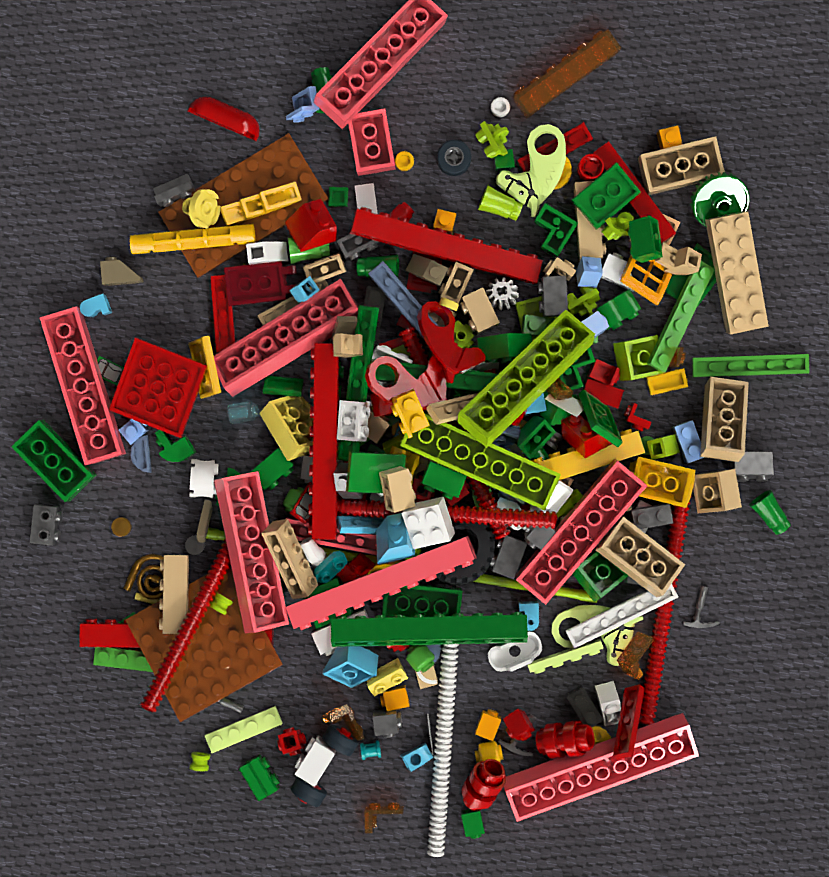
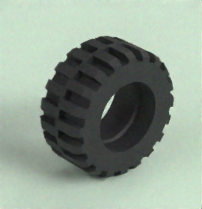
(484, 552)

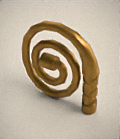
(154, 578)

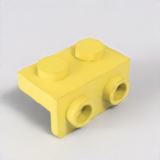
(387, 677)

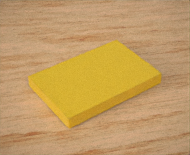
(202, 352)

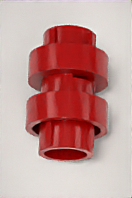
(570, 739)
(483, 784)

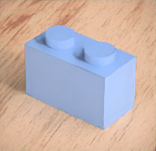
(688, 441)

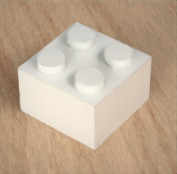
(428, 523)

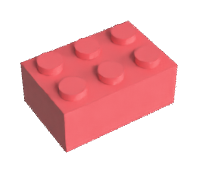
(371, 142)

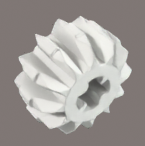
(501, 287)

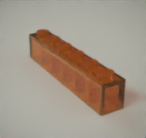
(567, 73)

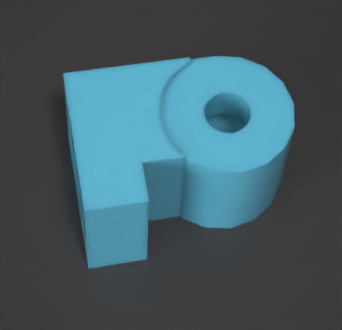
(302, 292)
(94, 305)
(531, 609)
(417, 757)

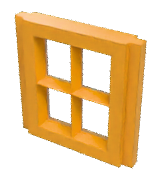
(640, 288)

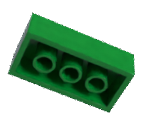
(54, 460)
(423, 600)

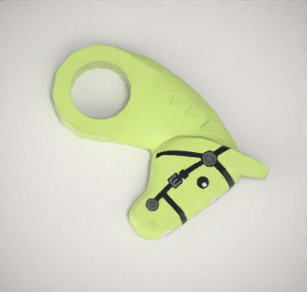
(545, 171)
(615, 640)

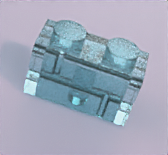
(242, 412)

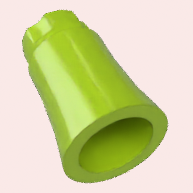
(499, 204)

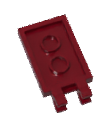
(257, 283)

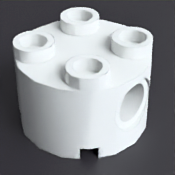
(203, 478)

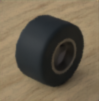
(458, 153)

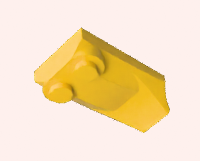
(664, 481)

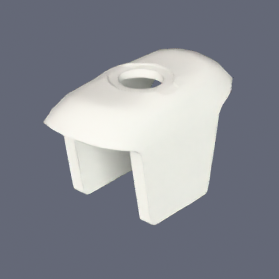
(502, 660)

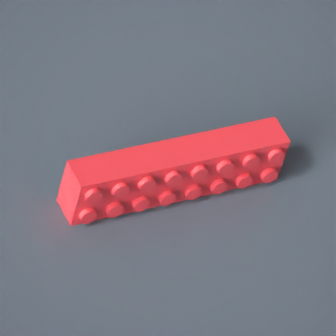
(379, 60)
(283, 338)
(82, 385)
(580, 531)
(251, 562)

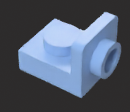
(133, 430)

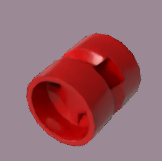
(590, 167)

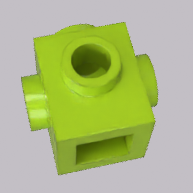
(466, 332)

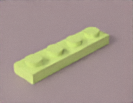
(573, 654)
(243, 729)

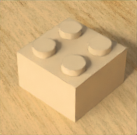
(479, 311)
(716, 491)

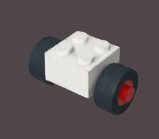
(318, 756)

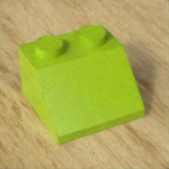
(633, 358)

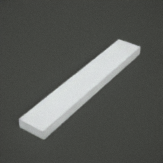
(618, 616)

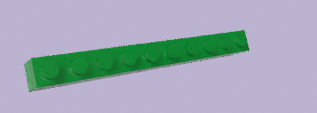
(429, 630)

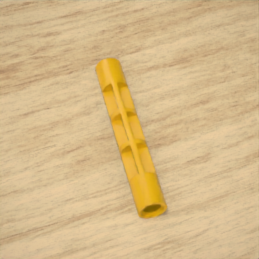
(192, 239)

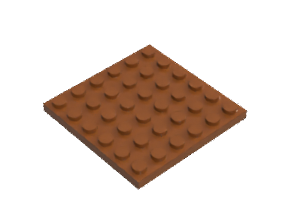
(217, 659)

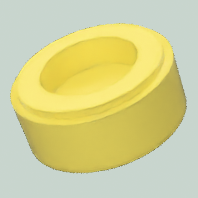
(449, 304)

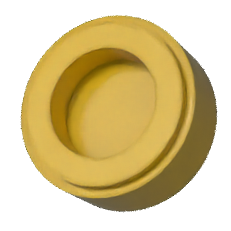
(404, 161)

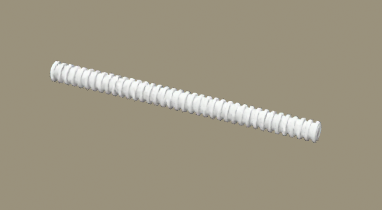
(442, 750)

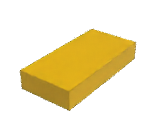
(667, 381)

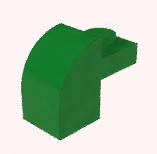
(174, 452)

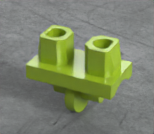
(496, 138)
(617, 226)
(585, 303)

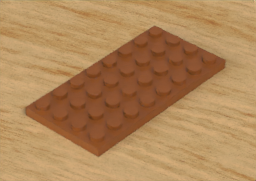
(267, 169)

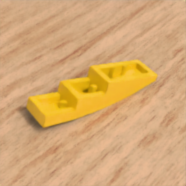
(260, 204)

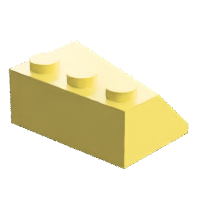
(289, 425)

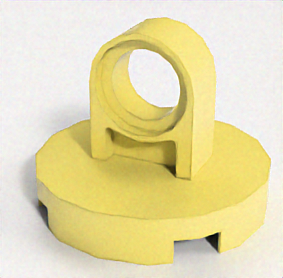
(202, 208)

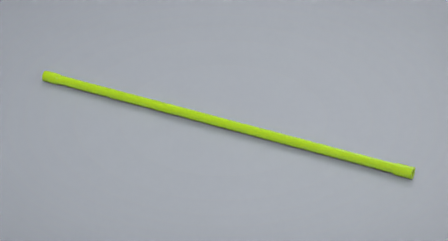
(582, 595)

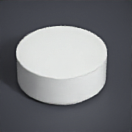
(500, 107)

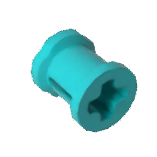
(370, 750)

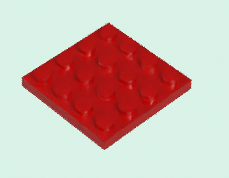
(158, 387)

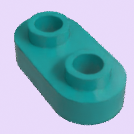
(330, 567)

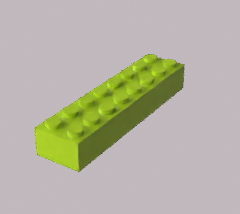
(525, 378)
(488, 465)

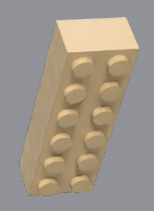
(737, 272)

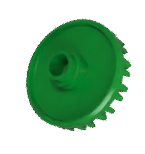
(719, 197)

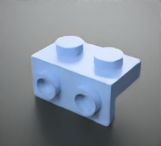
(303, 105)

